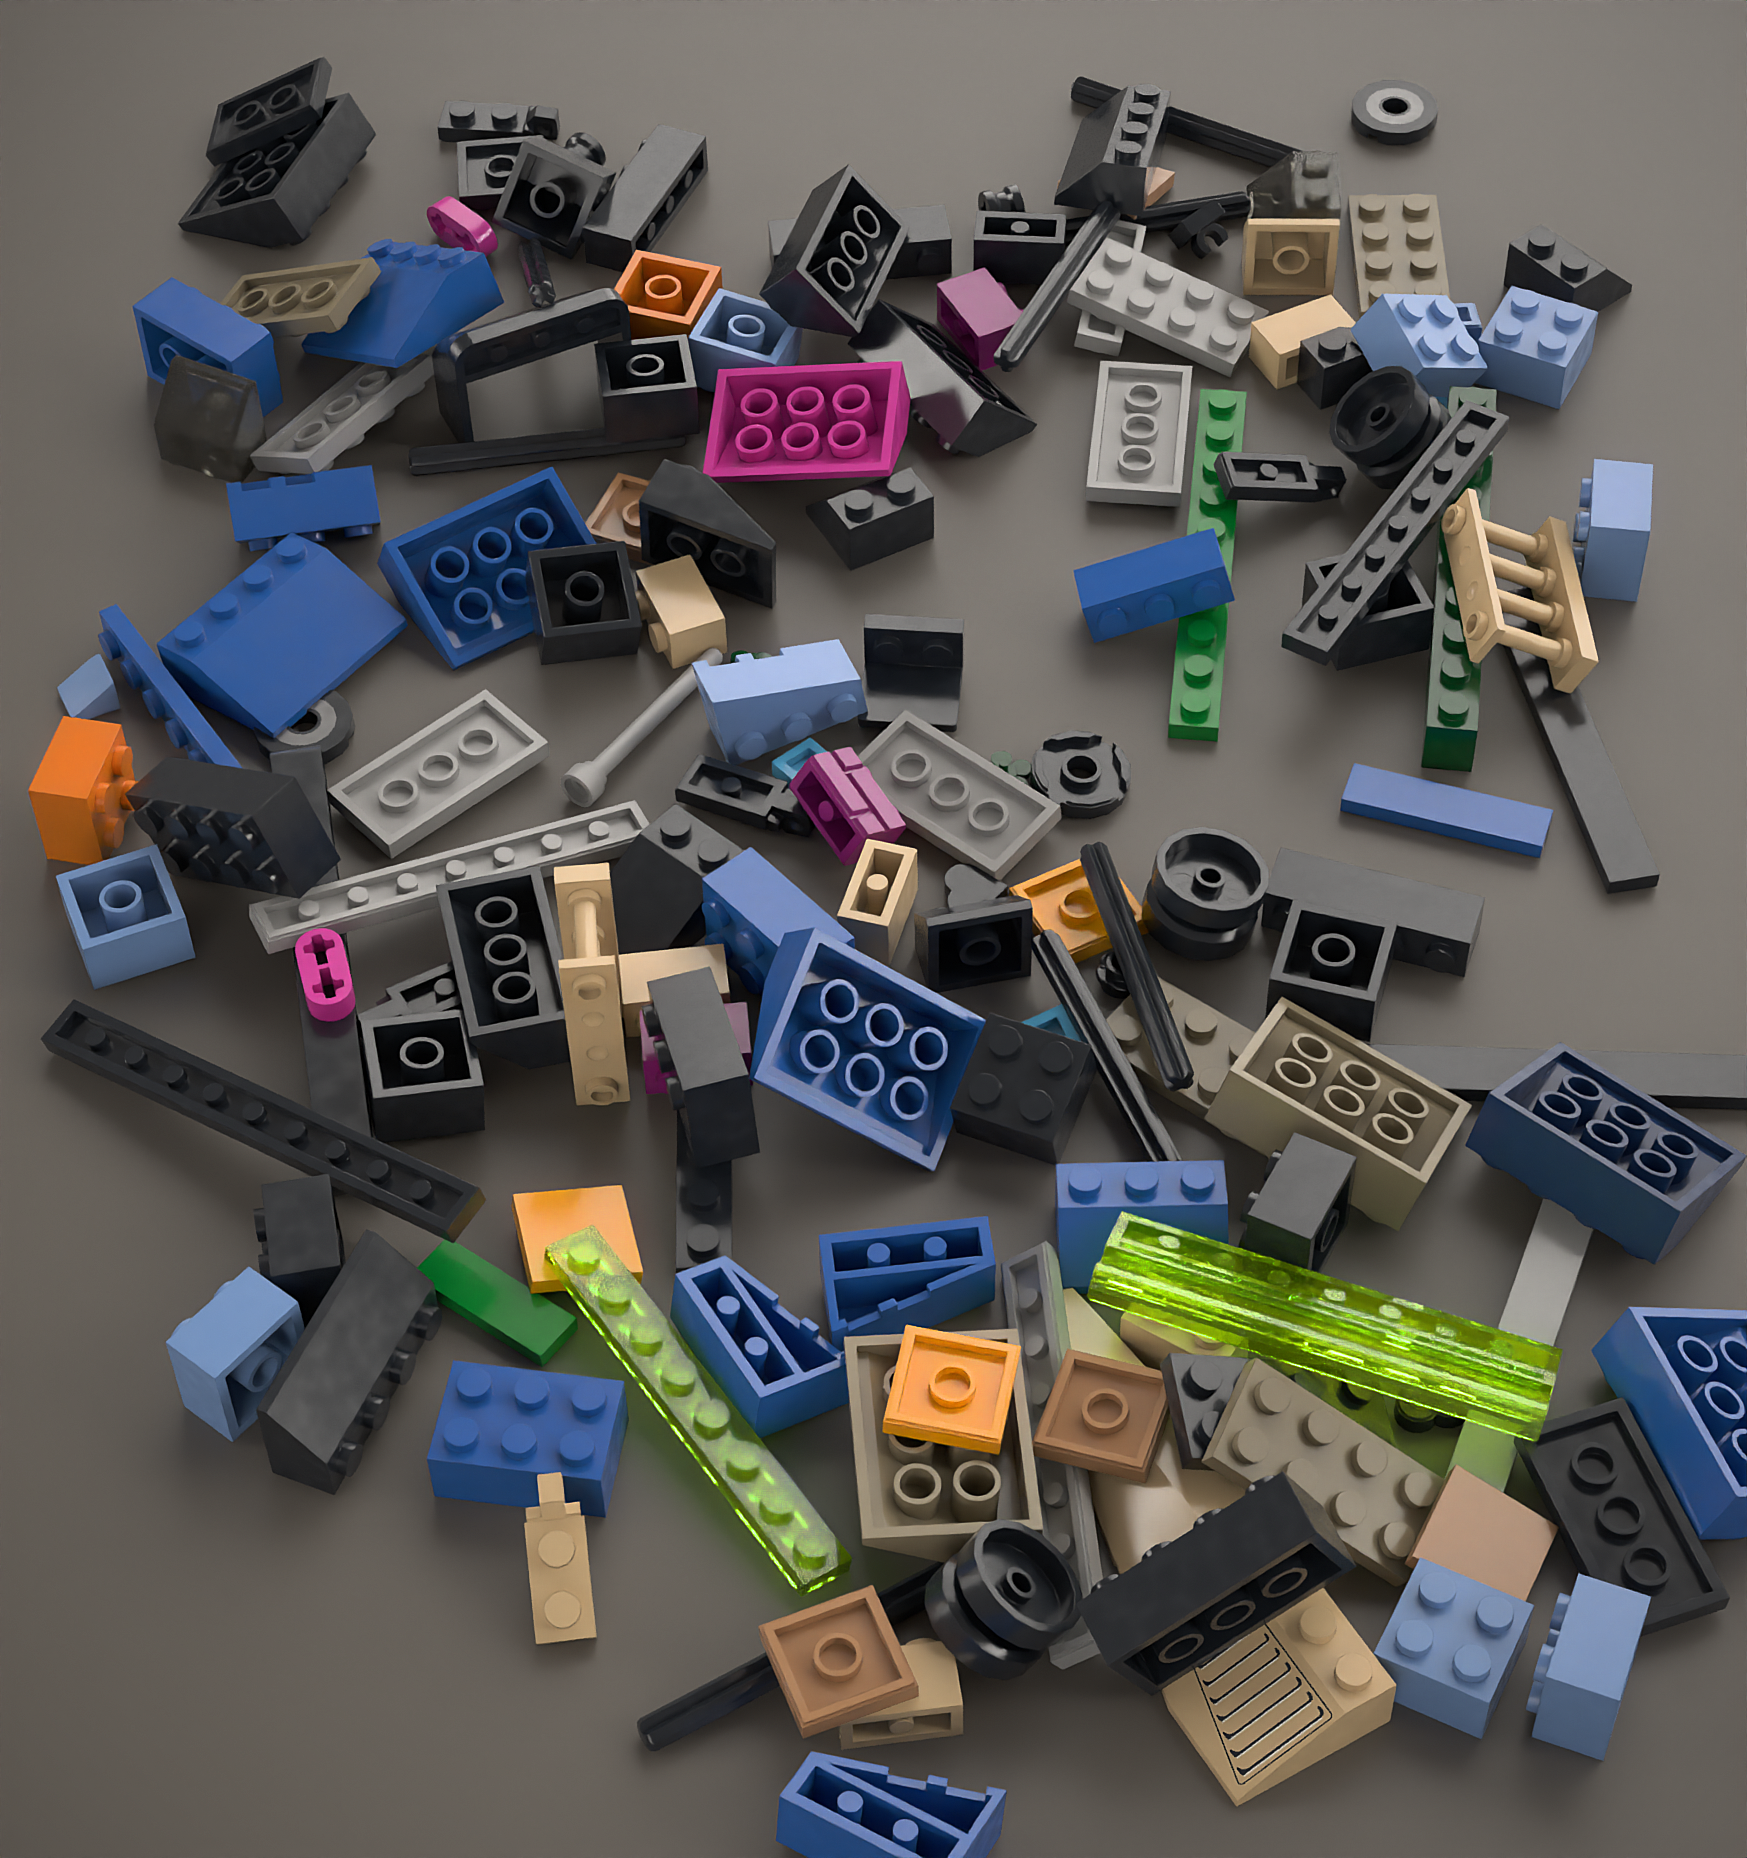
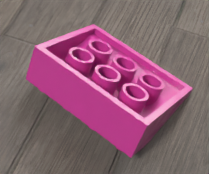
(807, 422)

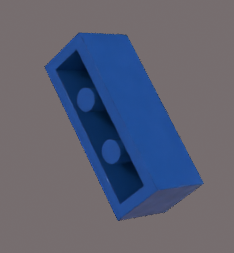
(1153, 585)

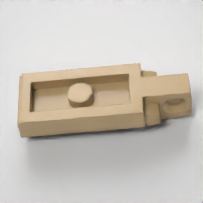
(558, 1566)

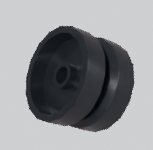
(1387, 424)
(1204, 893)
(1003, 1599)

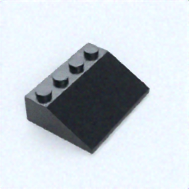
(284, 185)

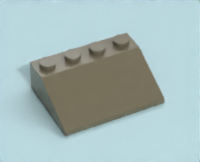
(1344, 1094)
(925, 1493)

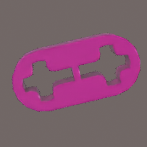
(461, 226)
(317, 976)

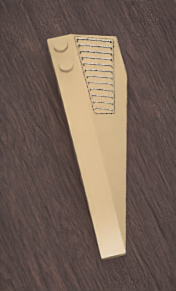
(1277, 1693)

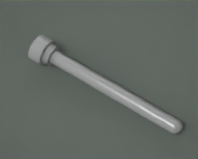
(587, 780)

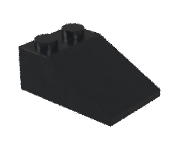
(694, 516)
(660, 882)

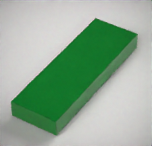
(498, 1302)

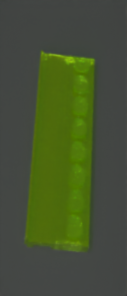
(1327, 1325)

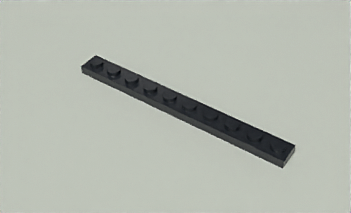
(265, 1121)

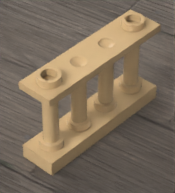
(1548, 572)
(591, 984)

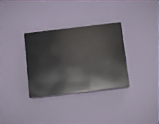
(269, 111)

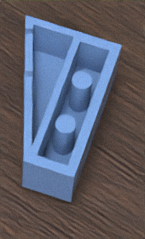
(778, 698)

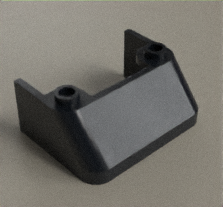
(519, 341)

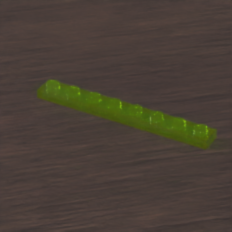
(698, 1411)

